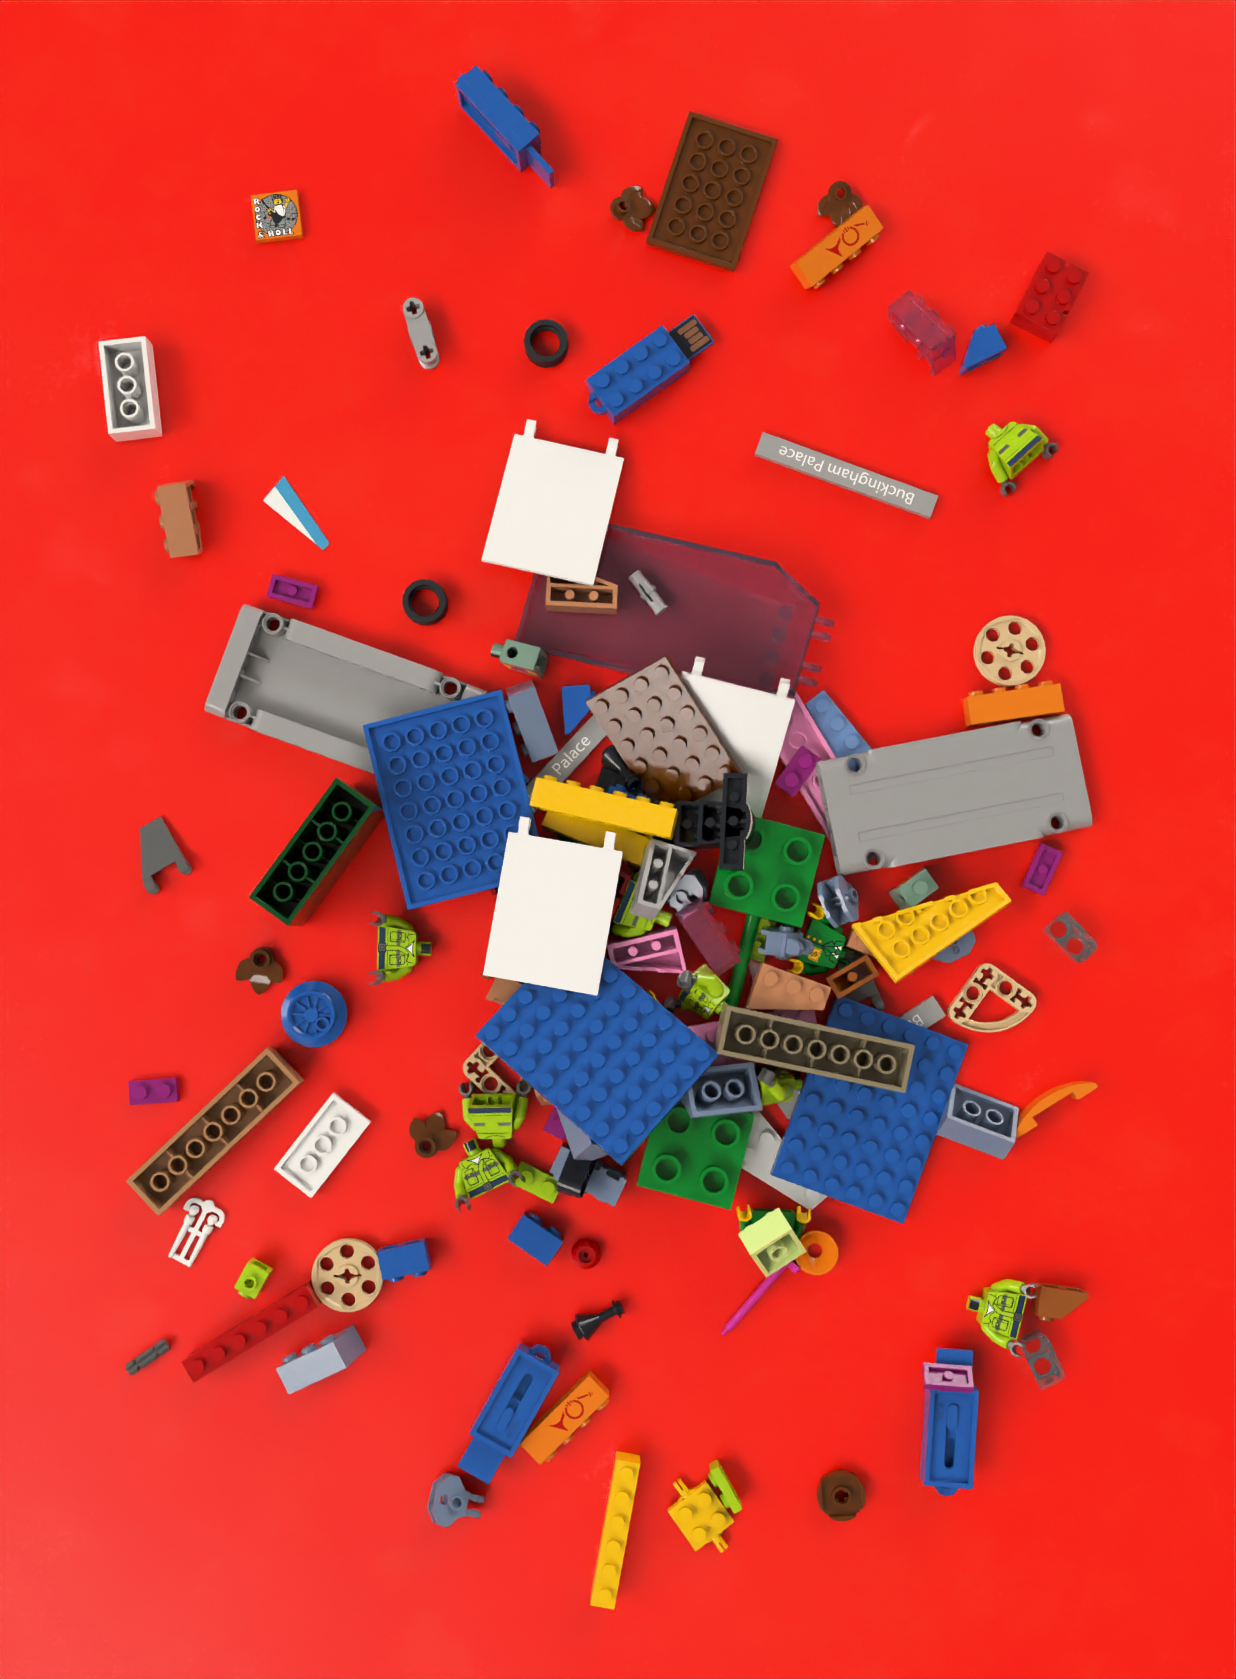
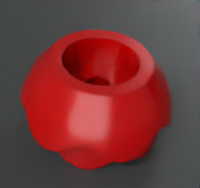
(580, 1248)

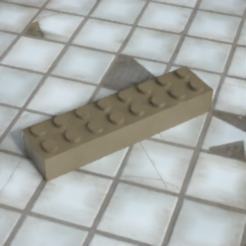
(813, 1048)

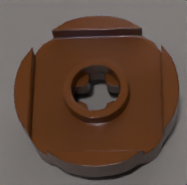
(851, 1504)

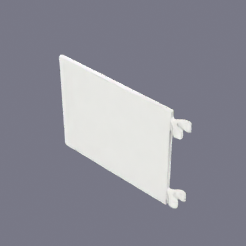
(553, 508)
(748, 724)
(553, 911)

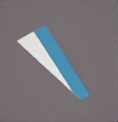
(289, 506)

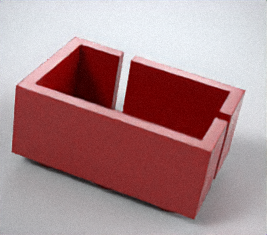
(1049, 297)

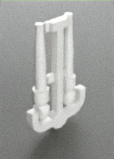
(207, 1206)

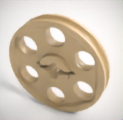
(1000, 657)
(340, 1282)

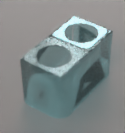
(1081, 934)
(1056, 1372)

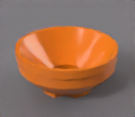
(825, 1261)

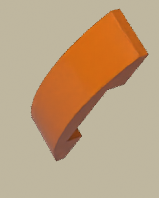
(1075, 1089)

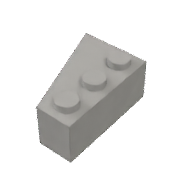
(658, 875)

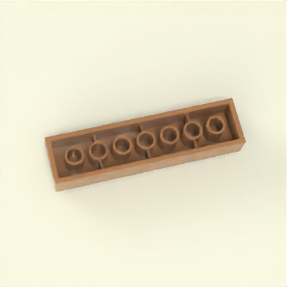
(215, 1130)

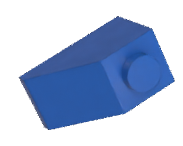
(982, 348)
(575, 706)

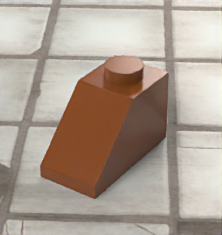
(852, 976)
(1056, 1300)

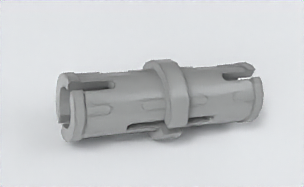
(648, 592)

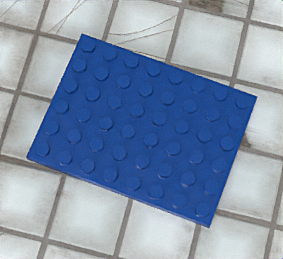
(449, 795)
(601, 1059)
(865, 1139)

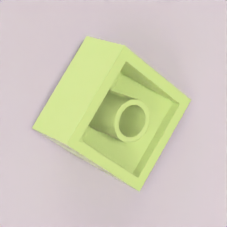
(772, 1242)

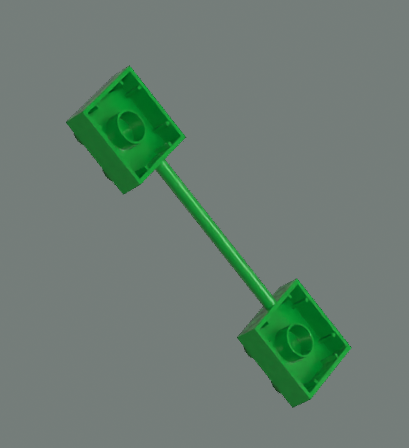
(705, 1154)

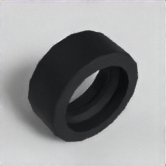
(546, 325)
(407, 602)

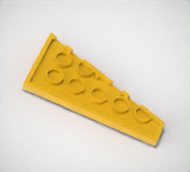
(920, 932)

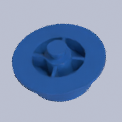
(314, 1014)

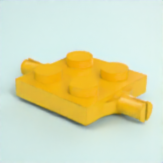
(700, 1515)

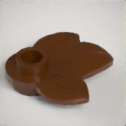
(635, 208)
(839, 208)
(258, 973)
(433, 1131)

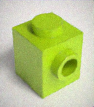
(253, 1279)

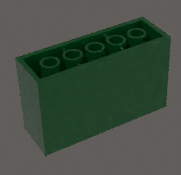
(317, 854)

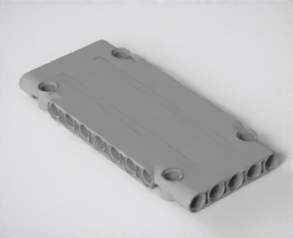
(319, 686)
(954, 794)

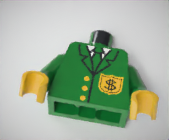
(827, 944)
(752, 1215)

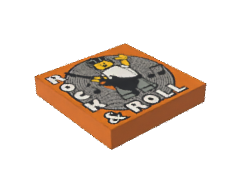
(277, 216)

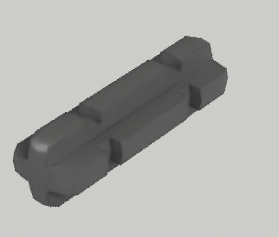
(147, 1357)

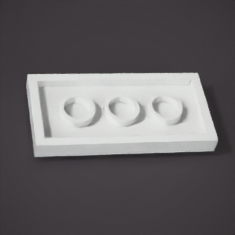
(322, 1145)

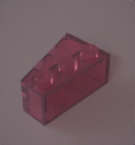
(924, 330)
(709, 936)

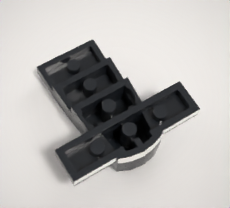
(717, 824)

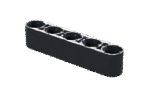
(575, 1176)

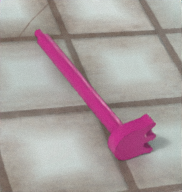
(756, 1296)

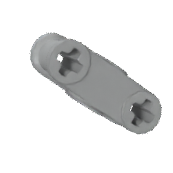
(421, 333)

